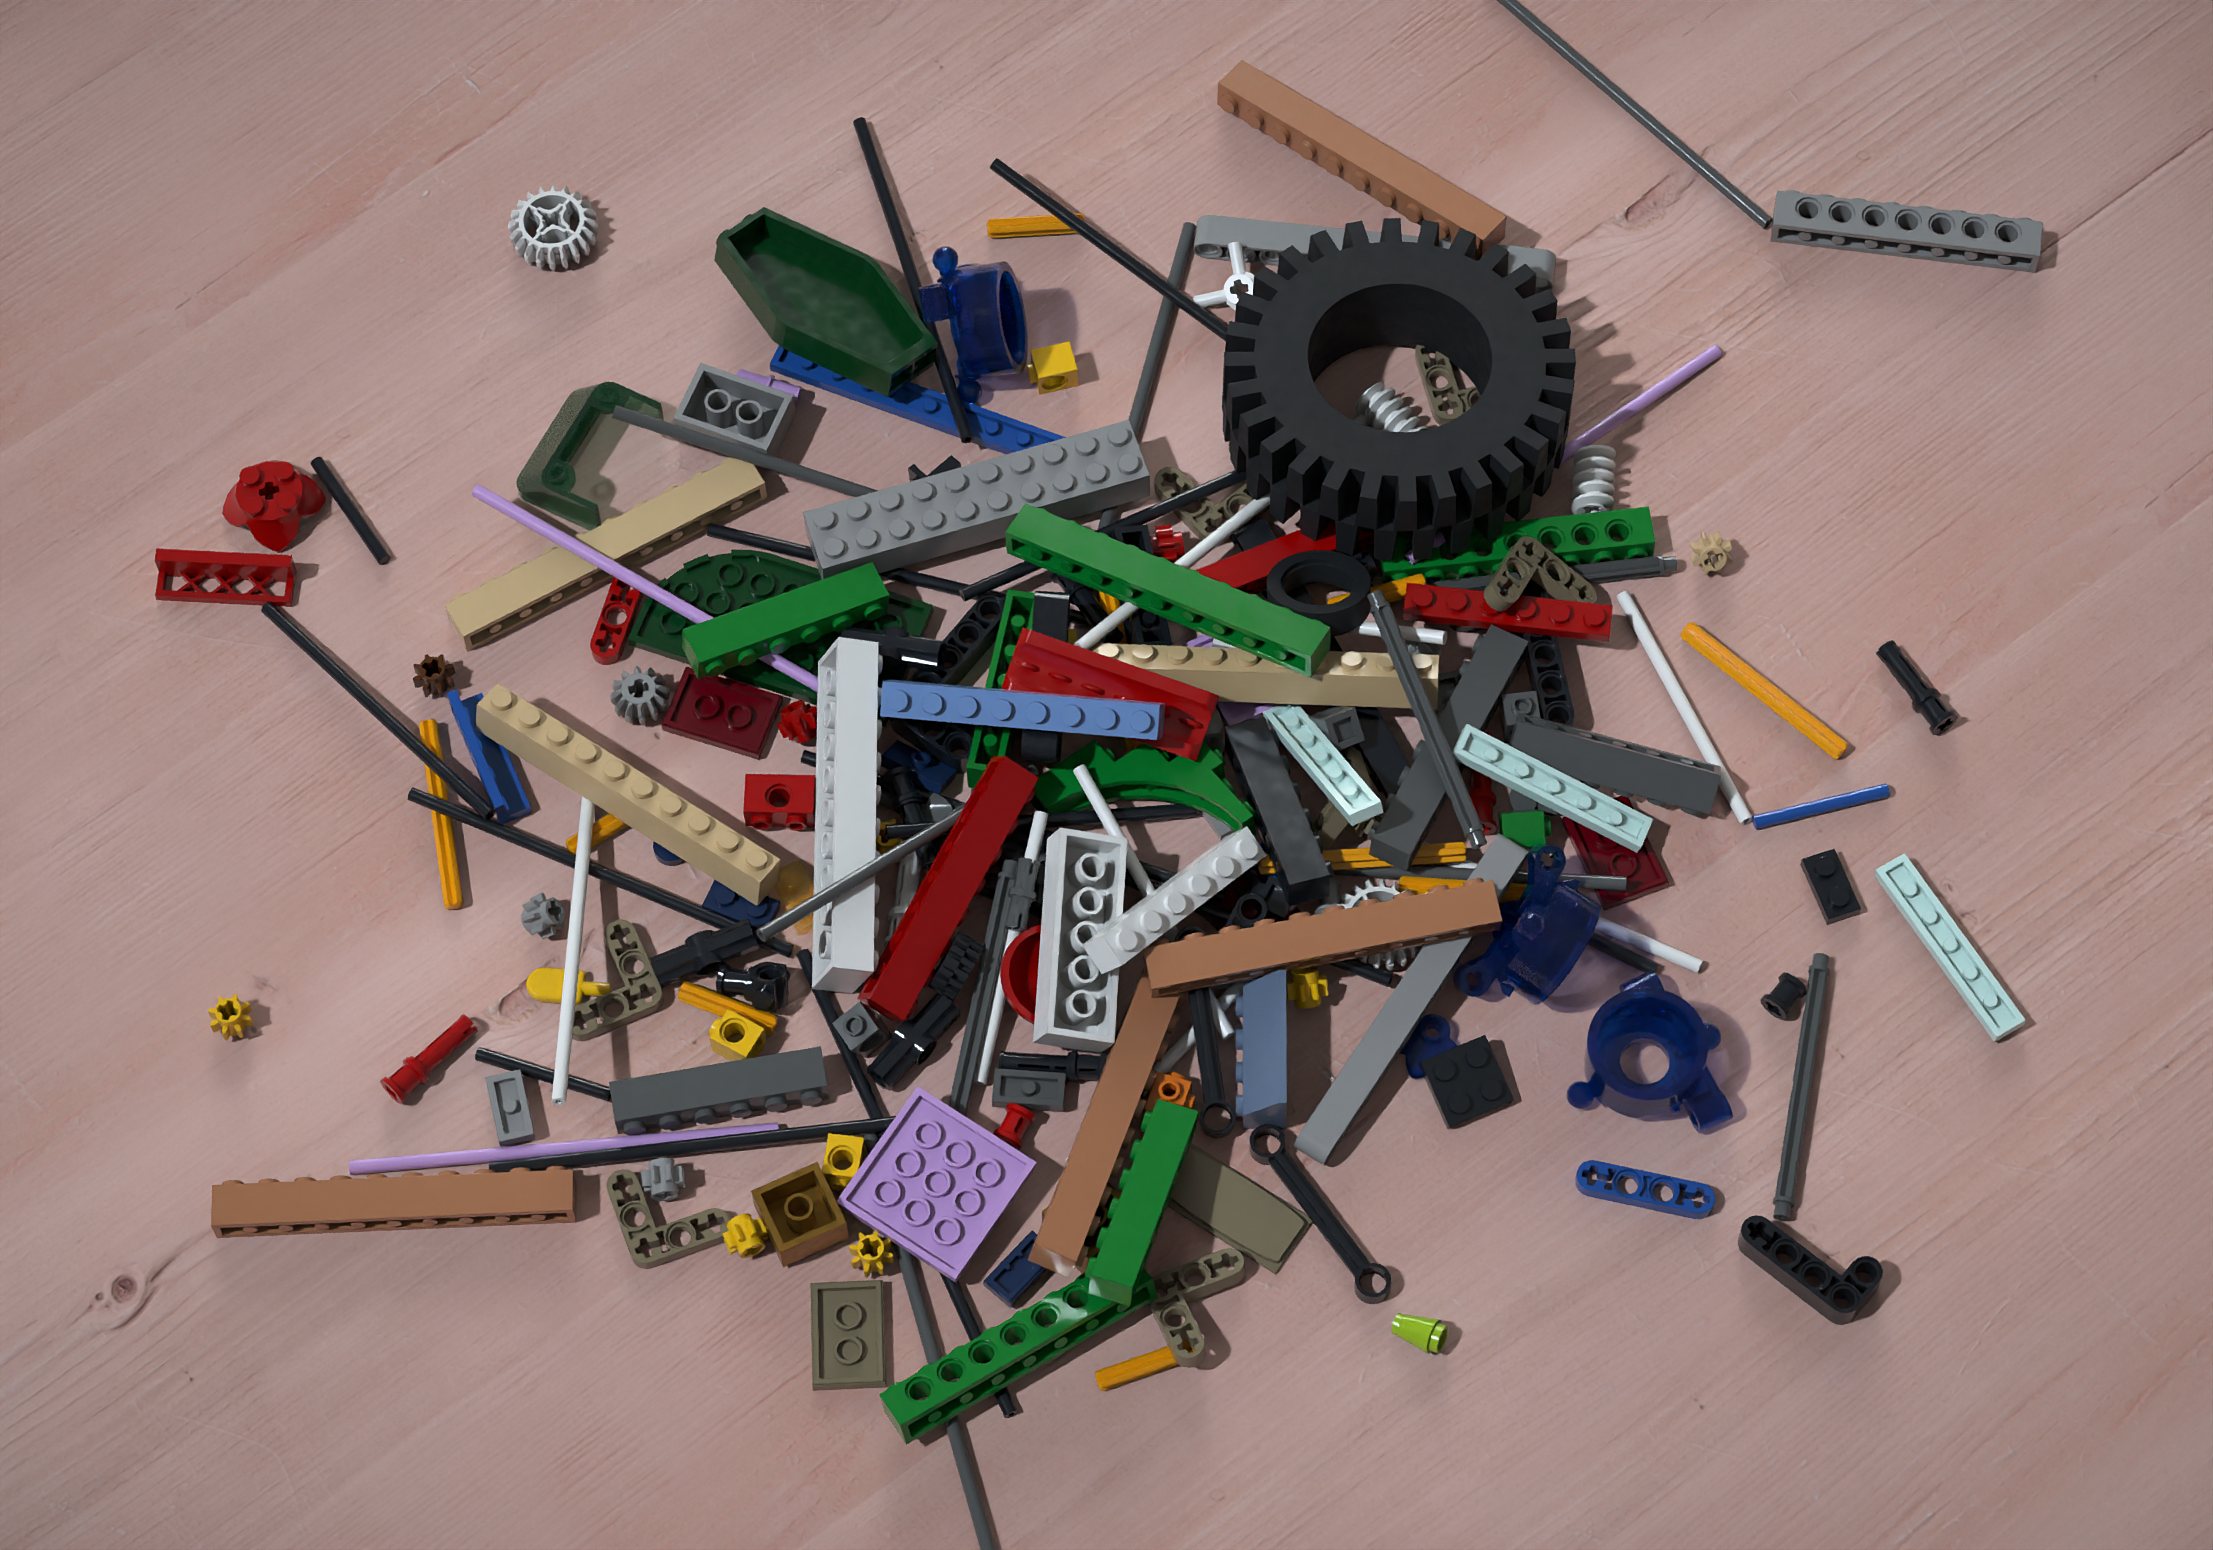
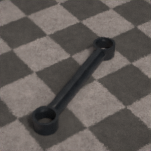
(1207, 1052)
(1319, 1213)

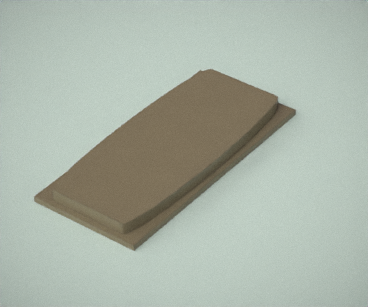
(1237, 1210)

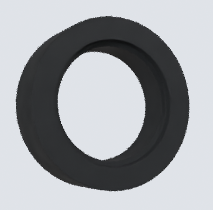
(1327, 568)

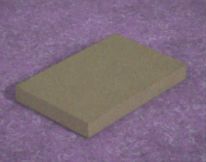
(848, 1335)

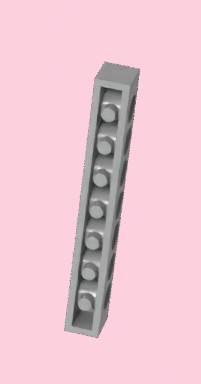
(1917, 243)

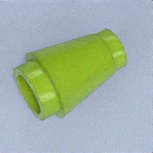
(1422, 1332)

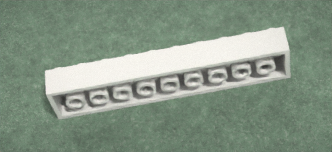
(846, 812)

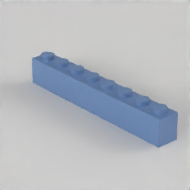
(1022, 709)

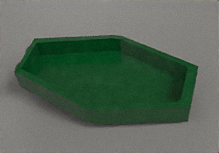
(825, 301)

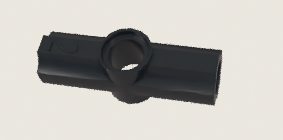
(902, 649)
(704, 953)
(913, 1041)

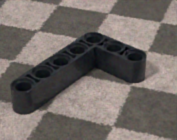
(1051, 619)
(964, 658)
(1542, 675)

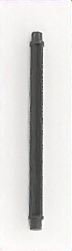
(1590, 572)
(1427, 719)
(983, 991)
(1801, 1087)

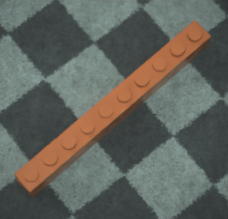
(1357, 157)
(1322, 938)
(1105, 1129)
(393, 1202)

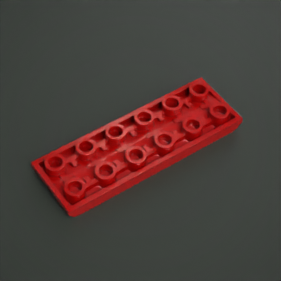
(1063, 668)

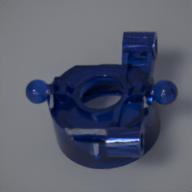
(983, 316)
(1538, 934)
(1653, 1016)

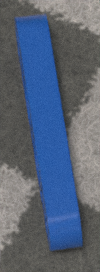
(1643, 1196)

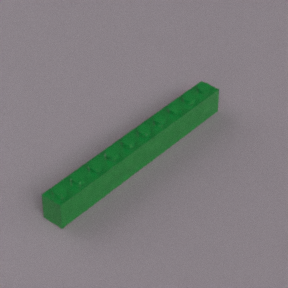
(1168, 590)

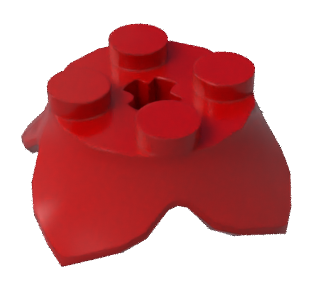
(275, 520)

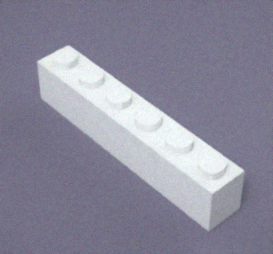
(1174, 900)

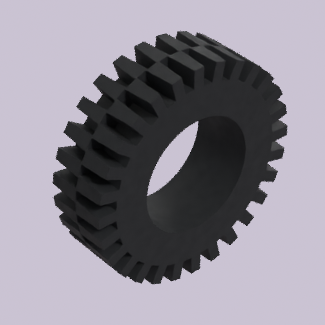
(1385, 479)

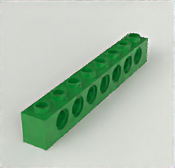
(1562, 531)
(1008, 1361)

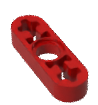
(619, 632)

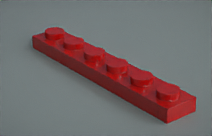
(1526, 615)

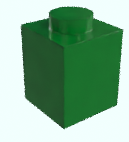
(1525, 826)

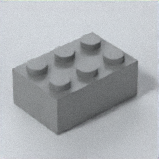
(736, 410)

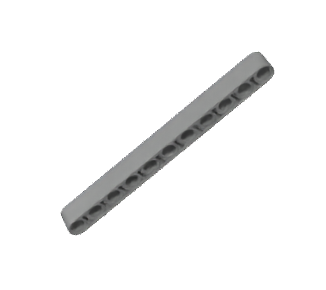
(1266, 239)
(1399, 1018)

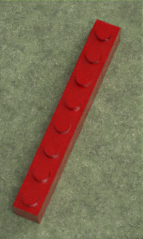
(948, 889)

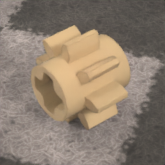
(1711, 543)

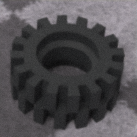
(956, 965)

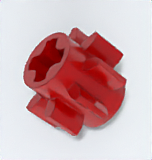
(1167, 543)
(798, 722)

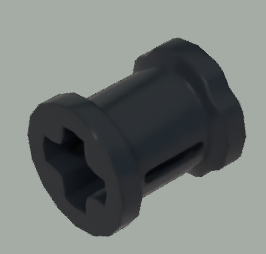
(1783, 996)

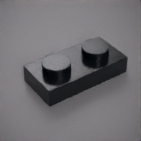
(1830, 886)

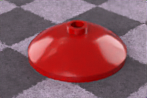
(1020, 972)

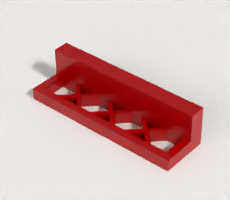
(220, 566)

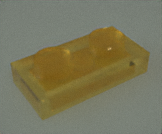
(794, 888)

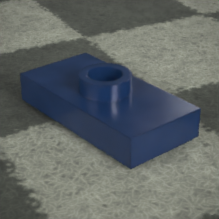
(925, 770)
(1015, 1273)

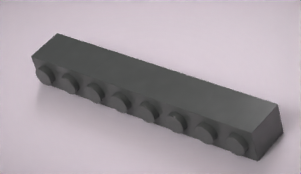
(1421, 791)

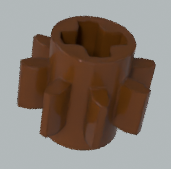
(434, 675)

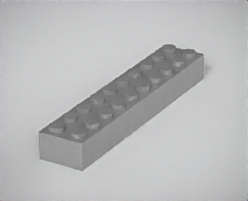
(978, 501)

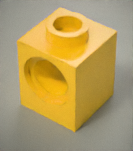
(1053, 368)
(732, 1023)
(842, 1148)

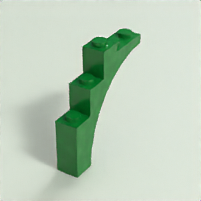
(1145, 775)

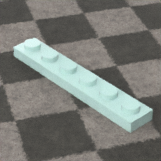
(1323, 763)
(1551, 788)
(1949, 947)

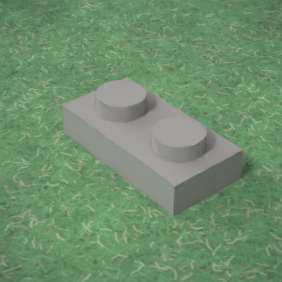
(510, 1108)

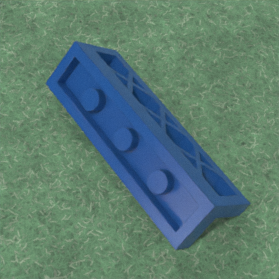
(490, 762)

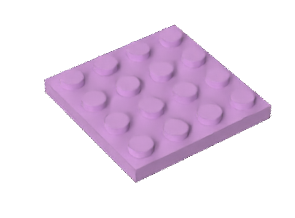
(936, 1184)

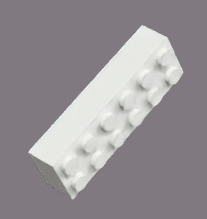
(1079, 900)

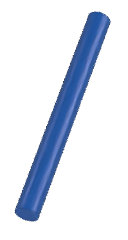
(1821, 806)

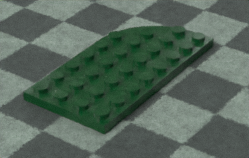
(745, 578)

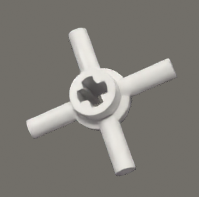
(1233, 284)

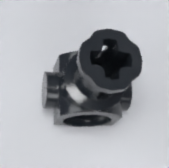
(762, 985)

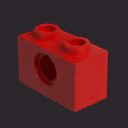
(766, 789)

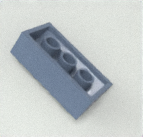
(1264, 1051)

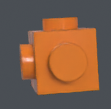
(1171, 1088)

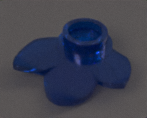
(1422, 1046)

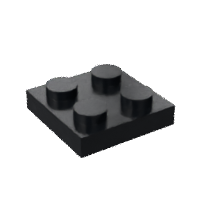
(1466, 1081)

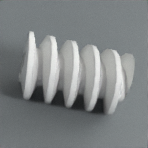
(1384, 412)
(1593, 479)

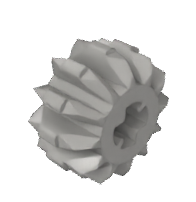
(627, 691)

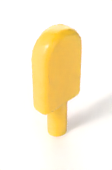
(547, 985)

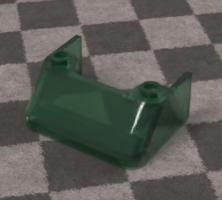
(547, 474)

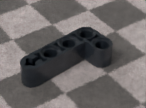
(1807, 1264)

